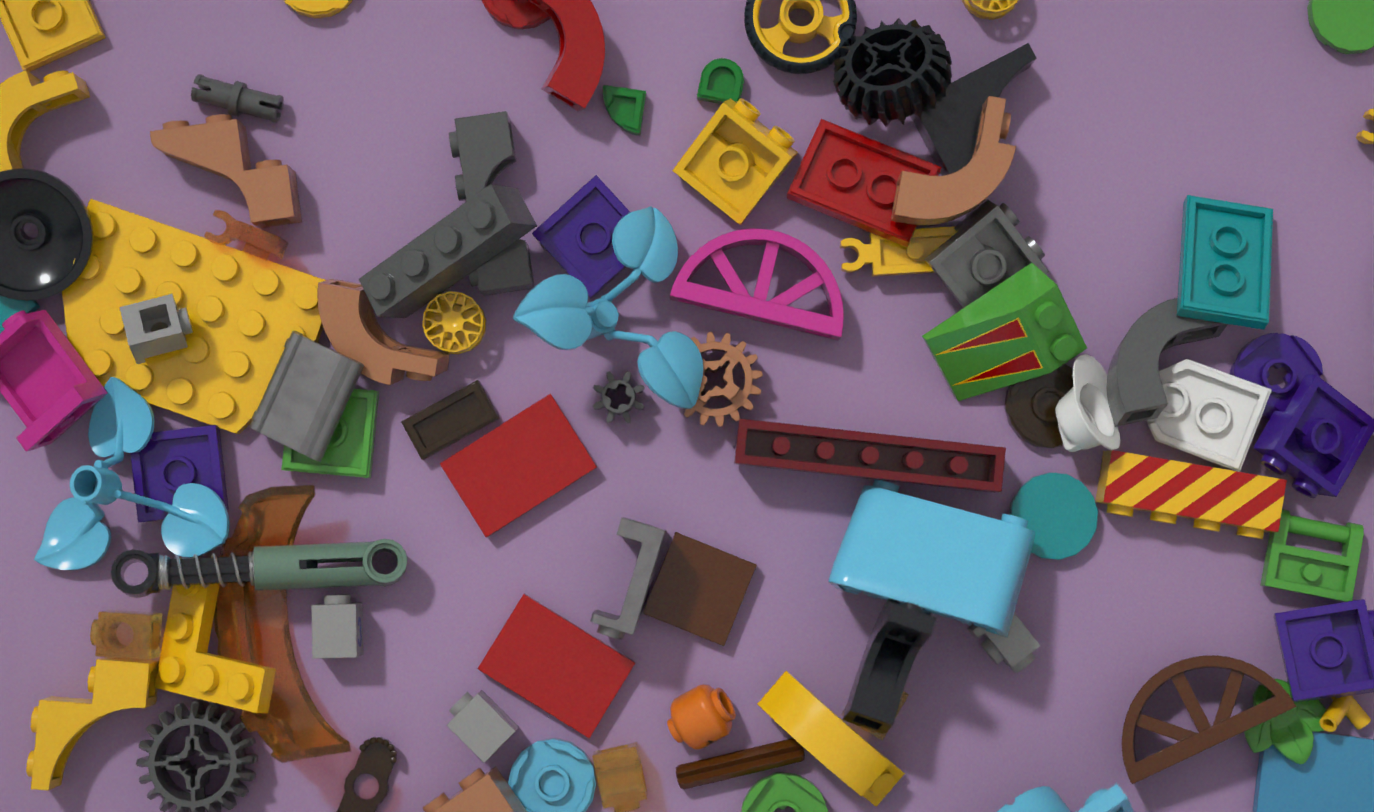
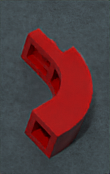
(580, 51)

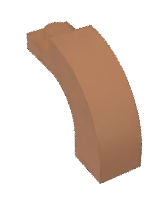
(944, 198)

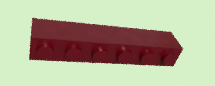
(869, 455)

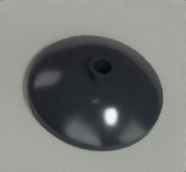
(41, 264)

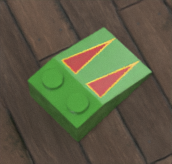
(1006, 336)

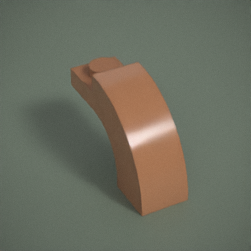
(357, 335)

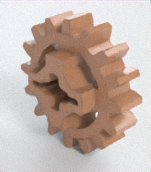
(731, 392)

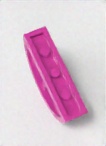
(757, 308)

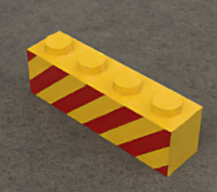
(1191, 492)

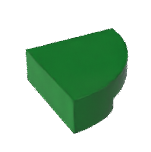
(625, 107)

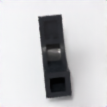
(887, 664)

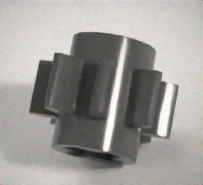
(614, 385)

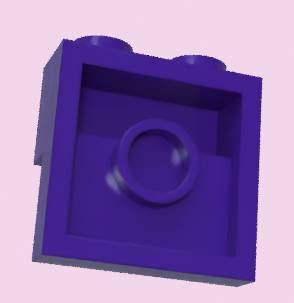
(1315, 438)
(1327, 650)

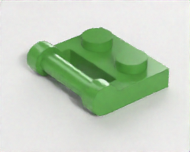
(1311, 570)

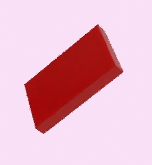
(855, 180)
(518, 465)
(556, 665)

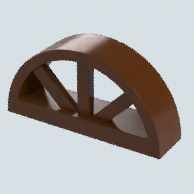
(1208, 736)

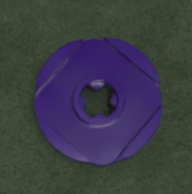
(1277, 351)

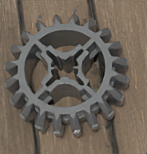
(198, 740)

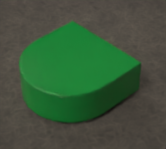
(721, 81)

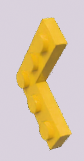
(192, 671)

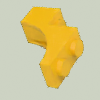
(63, 720)

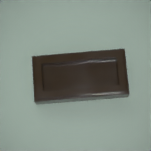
(450, 420)

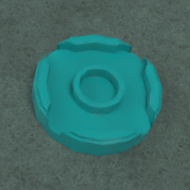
(1058, 512)

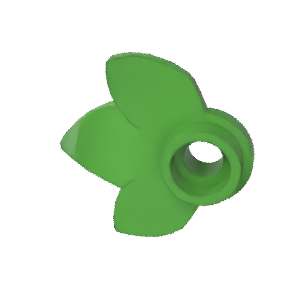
(1289, 731)

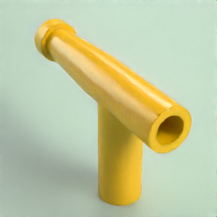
(1339, 709)

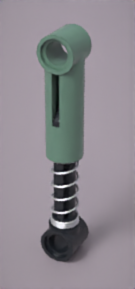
(265, 567)

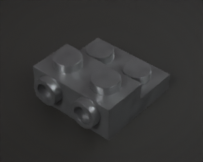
(984, 253)

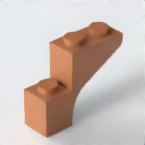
(223, 149)

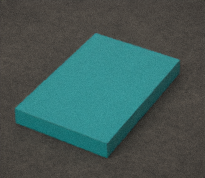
(1225, 262)

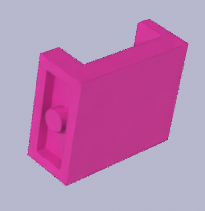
(44, 378)

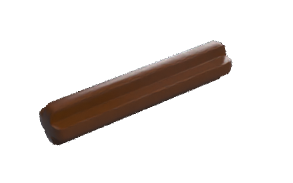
(739, 763)

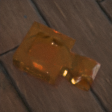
(257, 241)

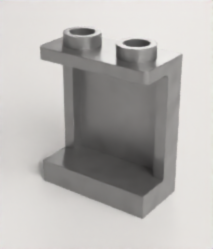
(651, 540)

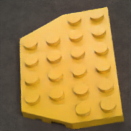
(235, 304)

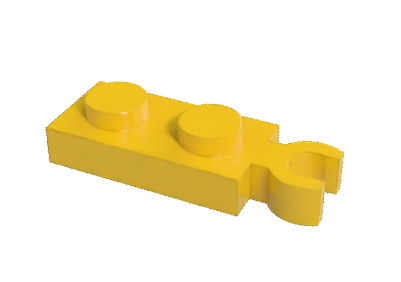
(894, 259)

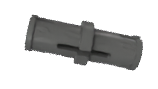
(237, 98)

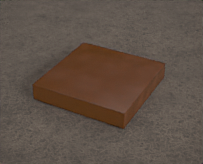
(699, 589)

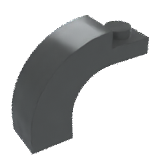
(1133, 374)

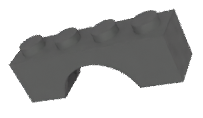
(484, 151)

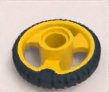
(770, 42)

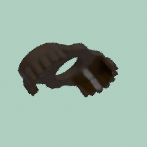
(377, 759)

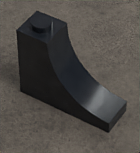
(954, 123)

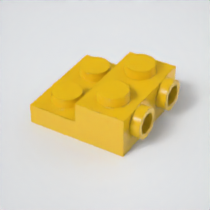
(736, 159)

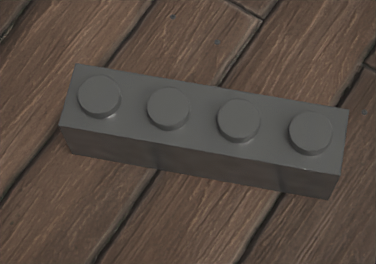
(448, 251)

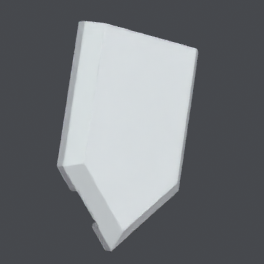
(1209, 413)

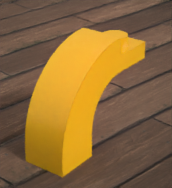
(25, 100)
(830, 739)

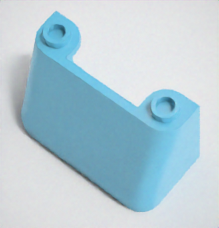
(934, 557)

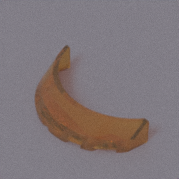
(256, 630)

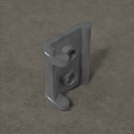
(306, 396)

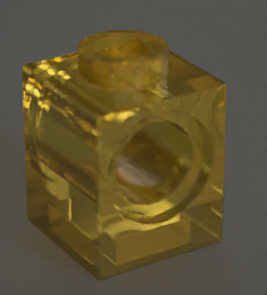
(145, 628)
(620, 777)

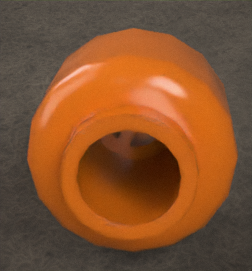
(701, 716)

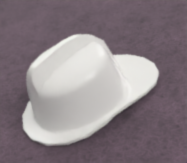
(1084, 410)

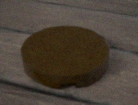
(1032, 407)

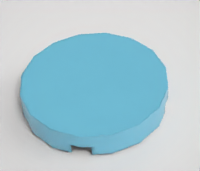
(553, 777)

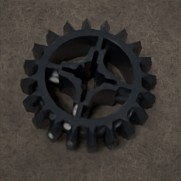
(892, 72)

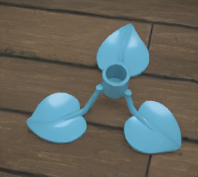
(564, 319)
(74, 530)

